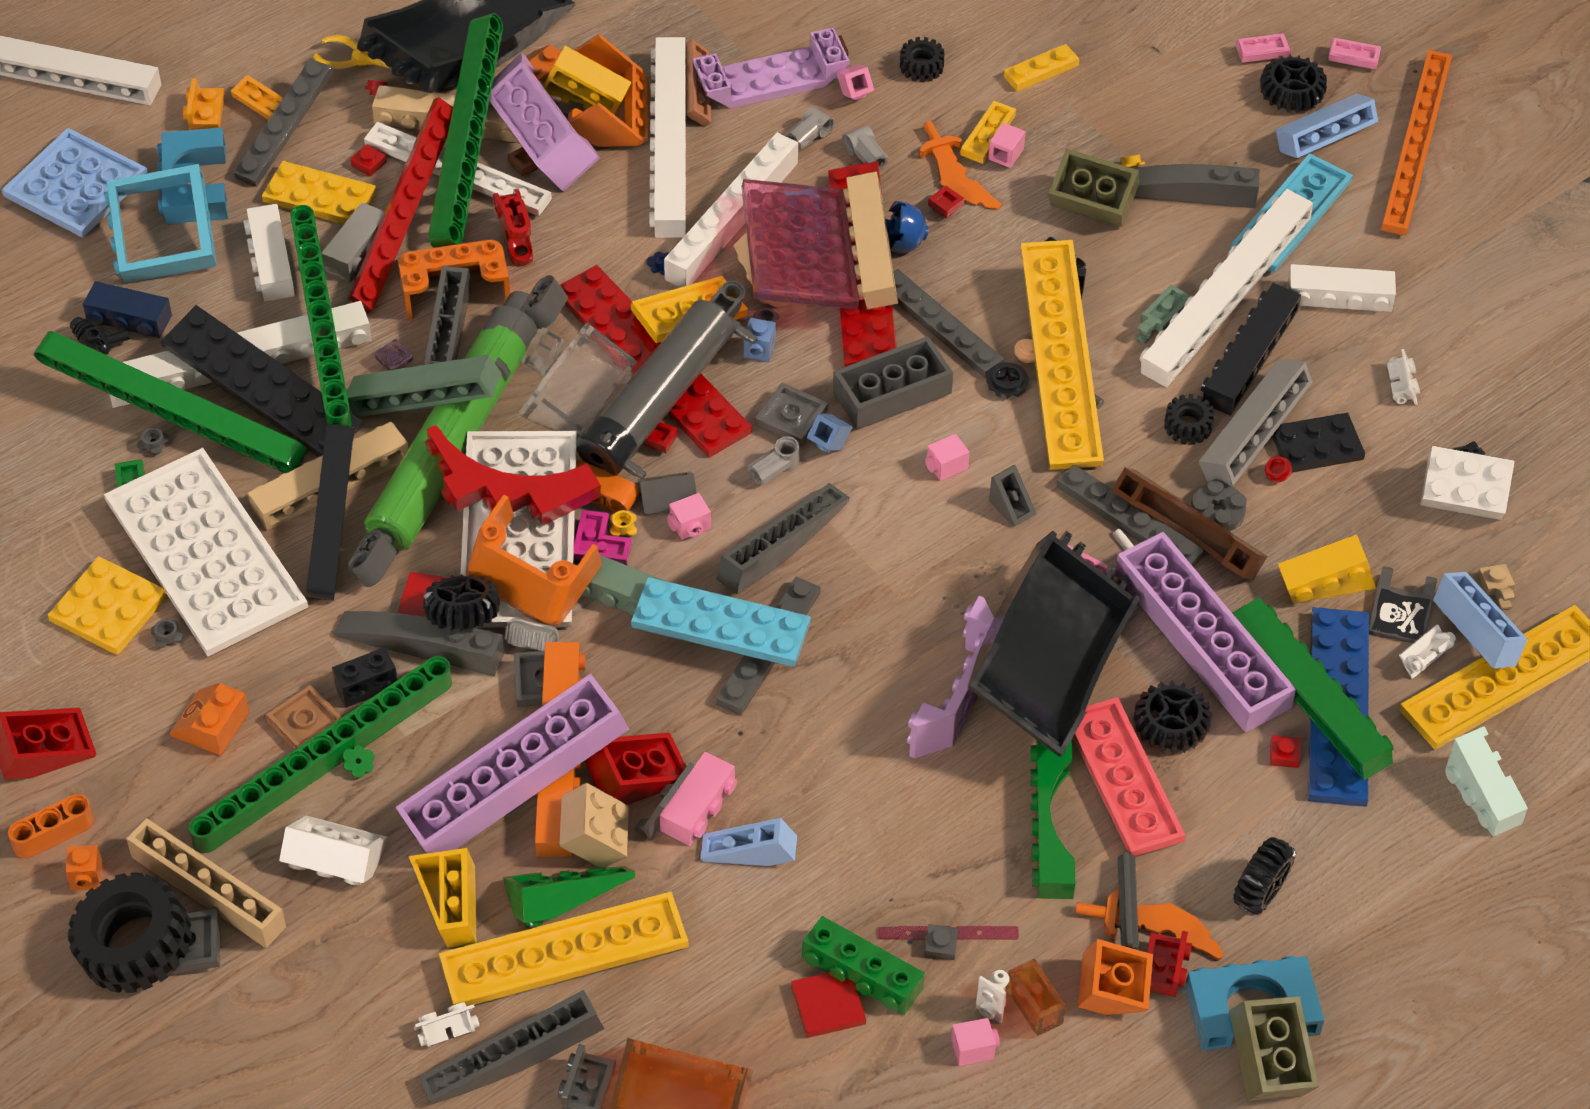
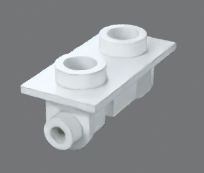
(1406, 387)
(1426, 650)
(992, 995)
(457, 1019)

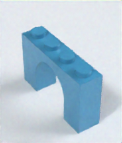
(187, 149)
(1211, 988)

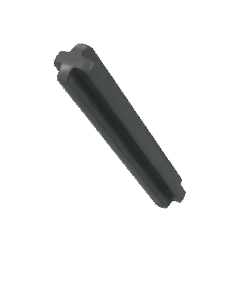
(1128, 901)

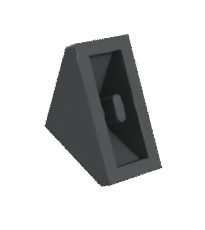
(1010, 496)

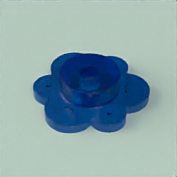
(657, 262)

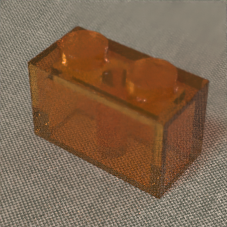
(1036, 997)

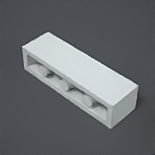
(270, 253)
(1343, 287)

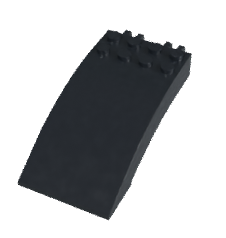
(430, 36)
(1051, 641)

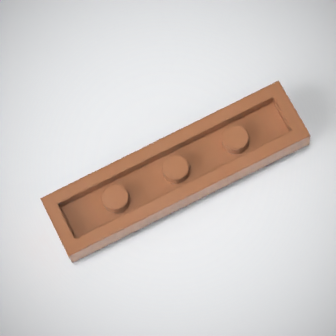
(697, 102)

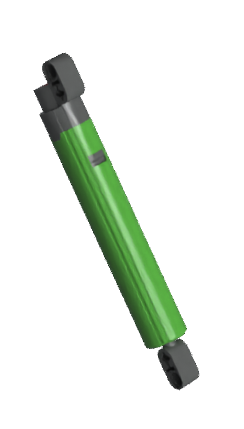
(418, 480)

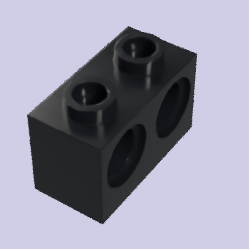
(364, 676)

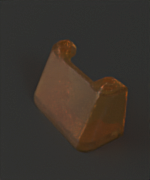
(677, 1080)

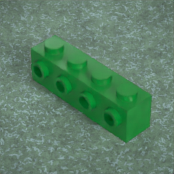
(867, 965)

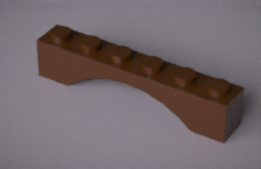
(1191, 523)

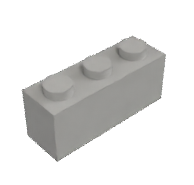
(351, 243)

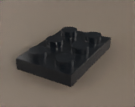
(1319, 442)

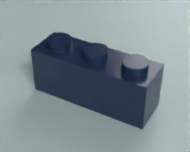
(127, 309)

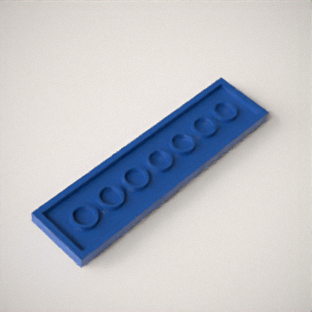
(1342, 646)

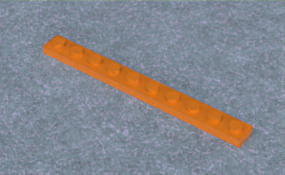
(1416, 143)

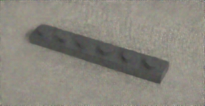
(283, 122)
(945, 325)
(1121, 513)
(752, 671)

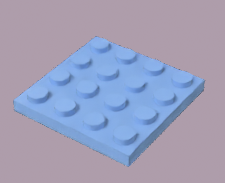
(70, 181)

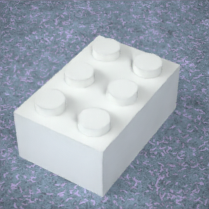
(1467, 483)

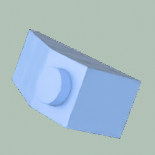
(751, 844)

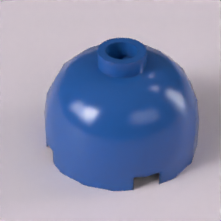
(906, 227)

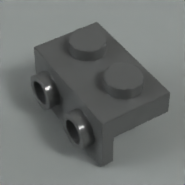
(587, 1080)

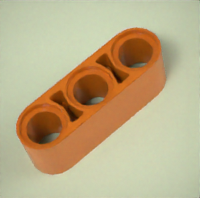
(616, 491)
(37, 829)

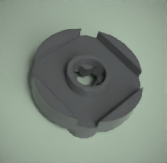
(1224, 495)

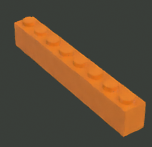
(561, 672)

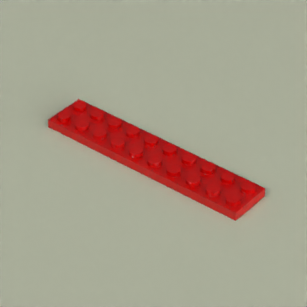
(863, 329)
(702, 409)

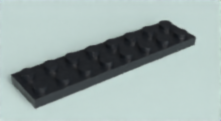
(252, 377)

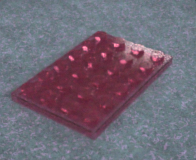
(799, 244)

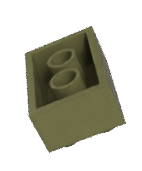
(1094, 187)
(1273, 1048)

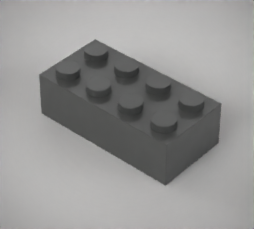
(892, 382)

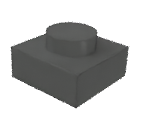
(941, 942)

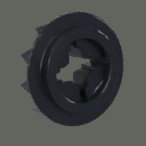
(1017, 375)

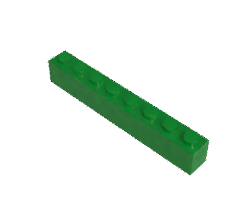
(1318, 693)

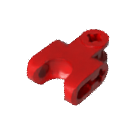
(515, 225)

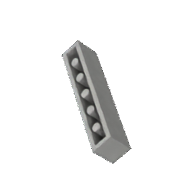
(1255, 421)

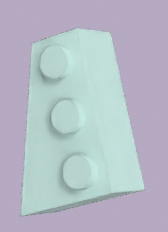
(1483, 784)

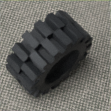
(922, 69)
(1189, 407)

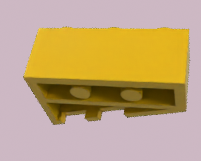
(585, 82)
(1328, 572)
(450, 893)

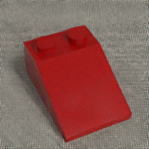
(42, 741)
(636, 766)

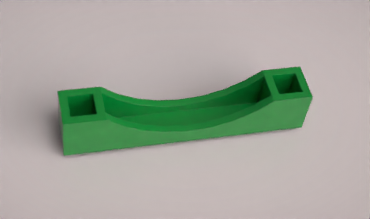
(1054, 863)

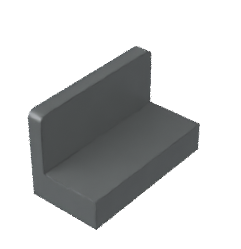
(663, 490)

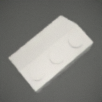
(332, 849)

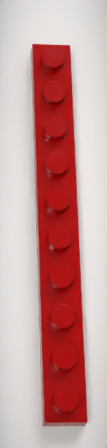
(402, 206)

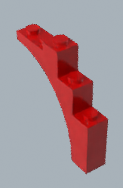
(544, 495)

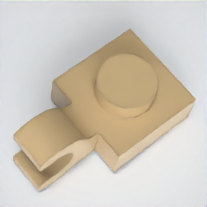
(1498, 582)

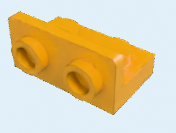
(203, 106)

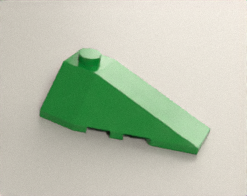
(547, 897)

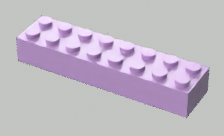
(1205, 632)
(513, 767)

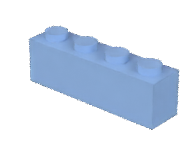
(1326, 125)
(1480, 620)

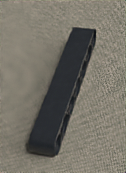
(330, 512)

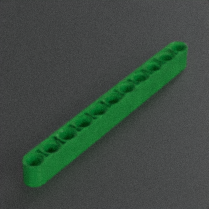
(465, 131)
(320, 316)
(170, 402)
(315, 765)

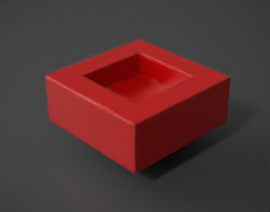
(368, 160)
(946, 201)
(662, 437)
(1285, 751)

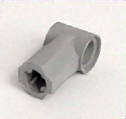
(813, 124)
(863, 144)
(779, 459)

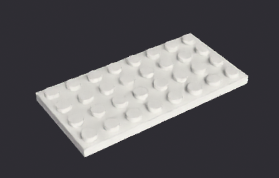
(538, 545)
(205, 551)

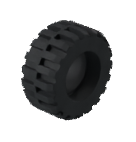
(113, 906)

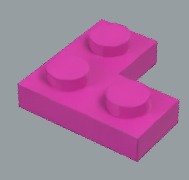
(593, 530)

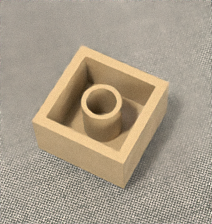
(594, 825)

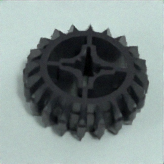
(1293, 83)
(461, 602)
(1171, 725)
(1264, 875)

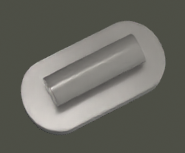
(529, 634)

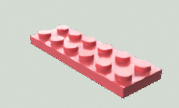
(1126, 779)

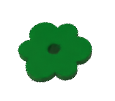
(365, 758)

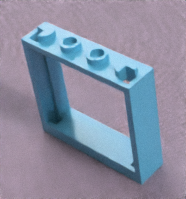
(168, 264)

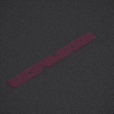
(964, 932)

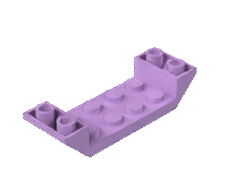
(773, 74)
(540, 124)
(938, 728)

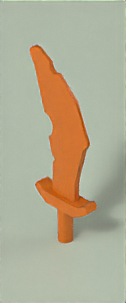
(953, 173)
(1156, 919)

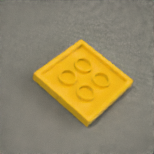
(107, 605)

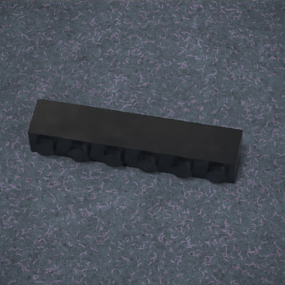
(1251, 348)

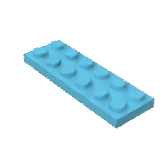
(1314, 181)
(721, 622)

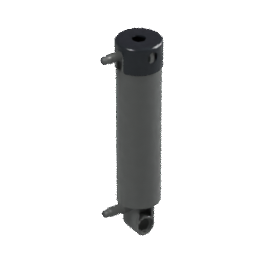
(662, 381)

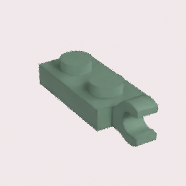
(1160, 312)

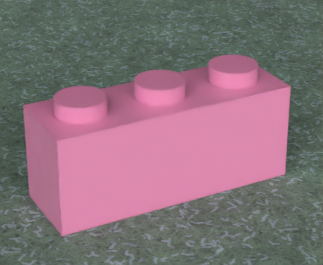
(698, 799)

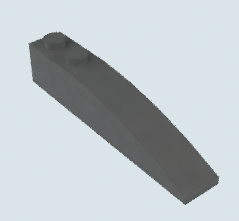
(1200, 184)
(448, 316)
(779, 539)
(416, 636)
(514, 1049)

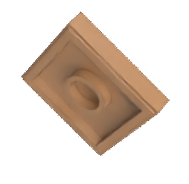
(302, 717)

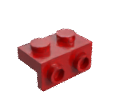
(1167, 962)

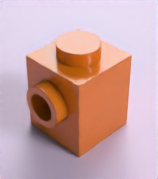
(84, 867)

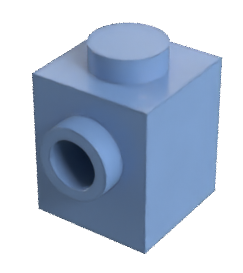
(766, 335)
(829, 432)

